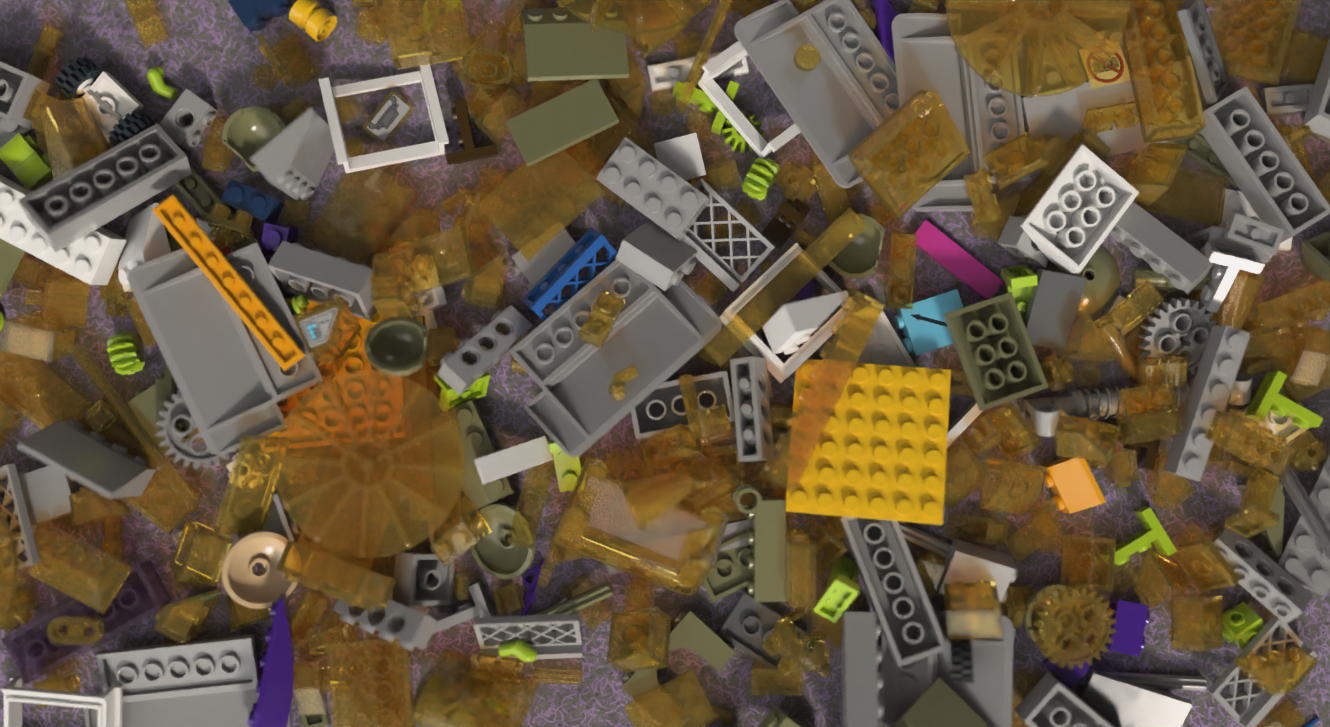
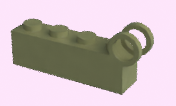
(767, 544)

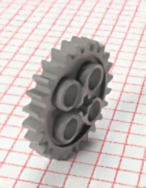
(1180, 336)
(173, 438)

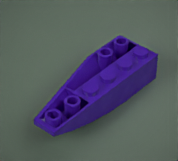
(276, 683)

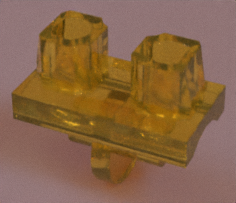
(218, 220)

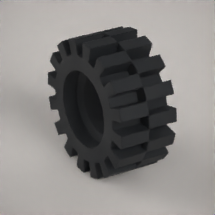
(961, 660)

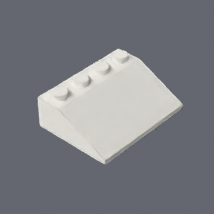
(1078, 211)

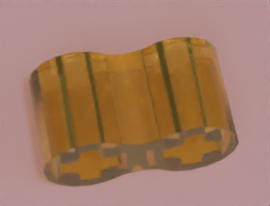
(1162, 370)

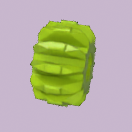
(738, 140)
(760, 178)
(125, 353)

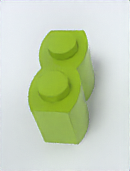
(27, 161)

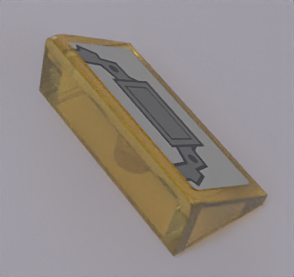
(388, 118)

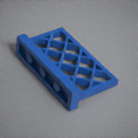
(549, 287)

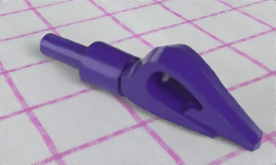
(529, 594)

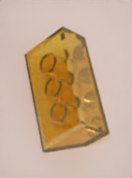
(77, 568)

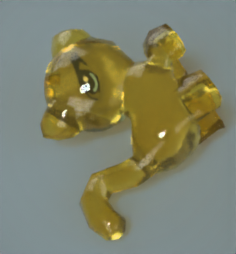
(808, 652)

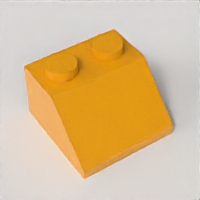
(1072, 485)

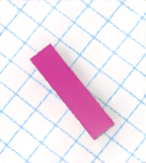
(957, 261)

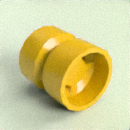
(314, 19)

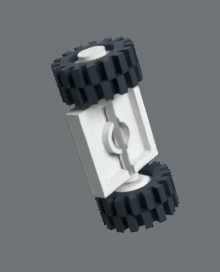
(110, 103)

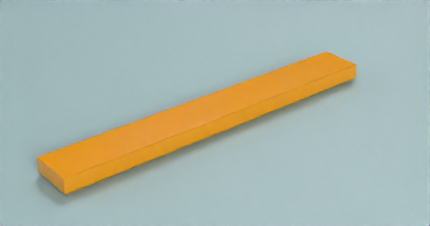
(228, 282)

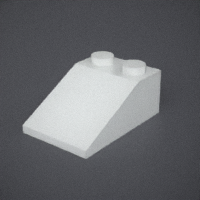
(144, 242)
(797, 320)

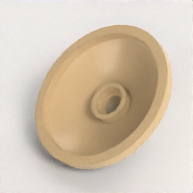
(258, 587)

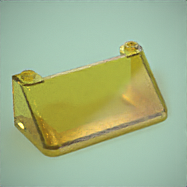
(671, 552)

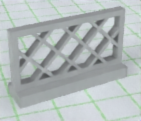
(709, 255)
(18, 514)
(549, 644)
(1254, 701)

